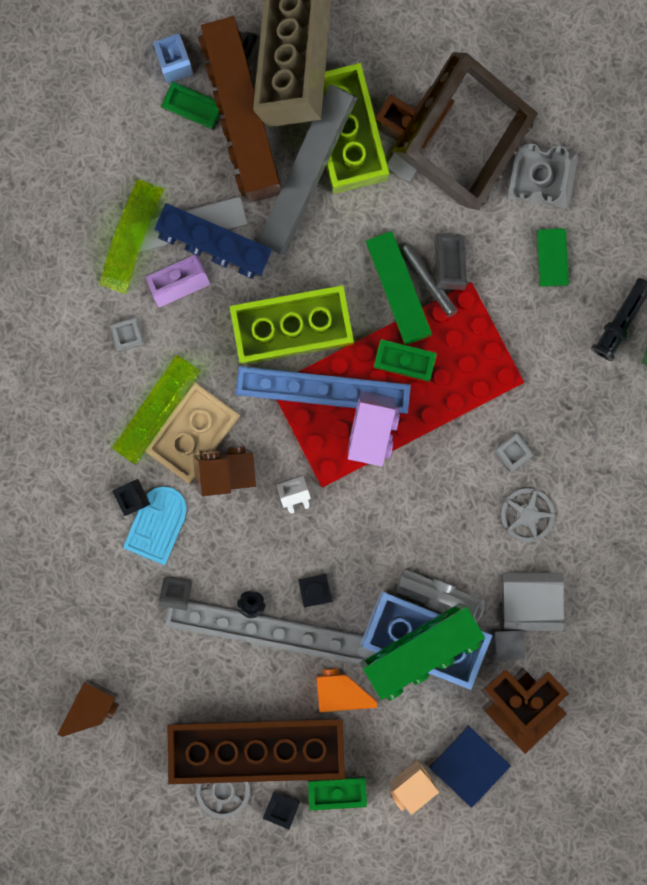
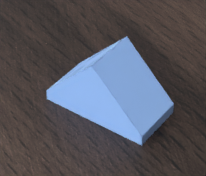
(173, 58)

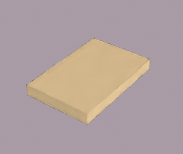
(194, 425)

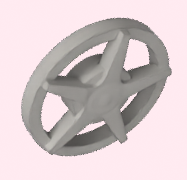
(527, 515)
(222, 793)

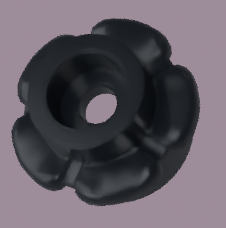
(248, 610)

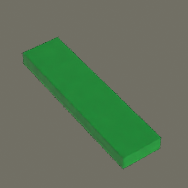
(398, 288)

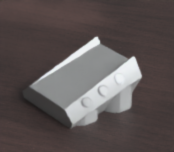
(543, 175)
(533, 601)

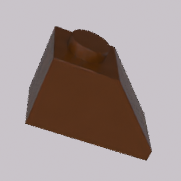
(89, 708)

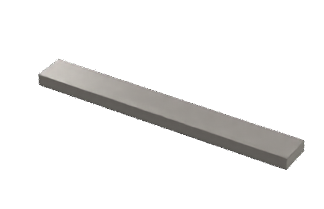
(269, 632)

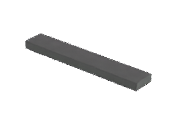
(307, 170)

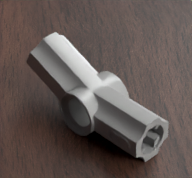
(437, 594)

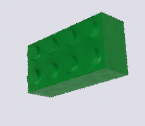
(422, 651)

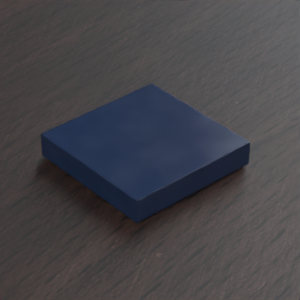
(470, 766)

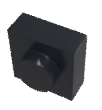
(131, 497)
(315, 590)
(281, 809)

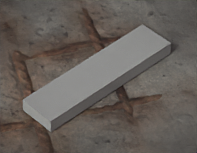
(225, 214)

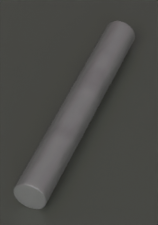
(429, 280)

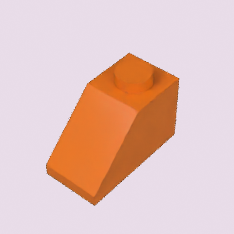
(341, 692)

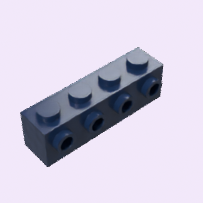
(213, 240)

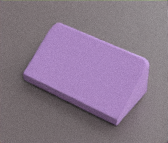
(177, 280)

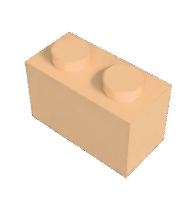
(413, 788)

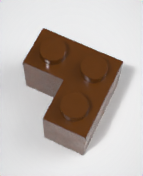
(396, 115)
(221, 472)
(522, 706)

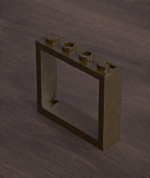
(432, 108)

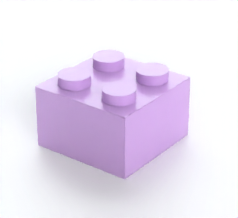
(371, 428)

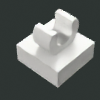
(294, 492)

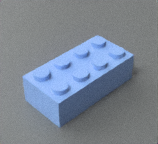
(397, 617)

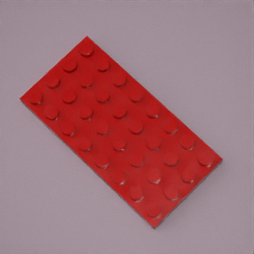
(467, 372)

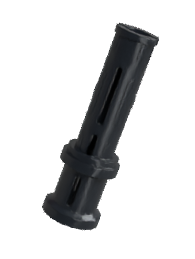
(616, 330)

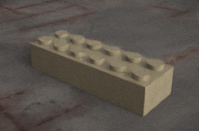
(292, 61)

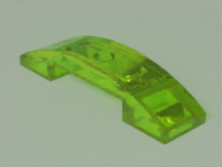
(130, 236)

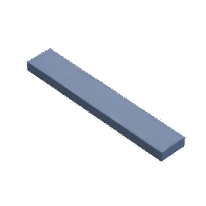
(315, 388)

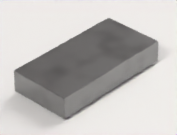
(450, 261)

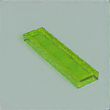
(156, 409)

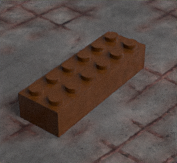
(235, 99)
(255, 751)

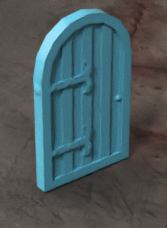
(157, 525)

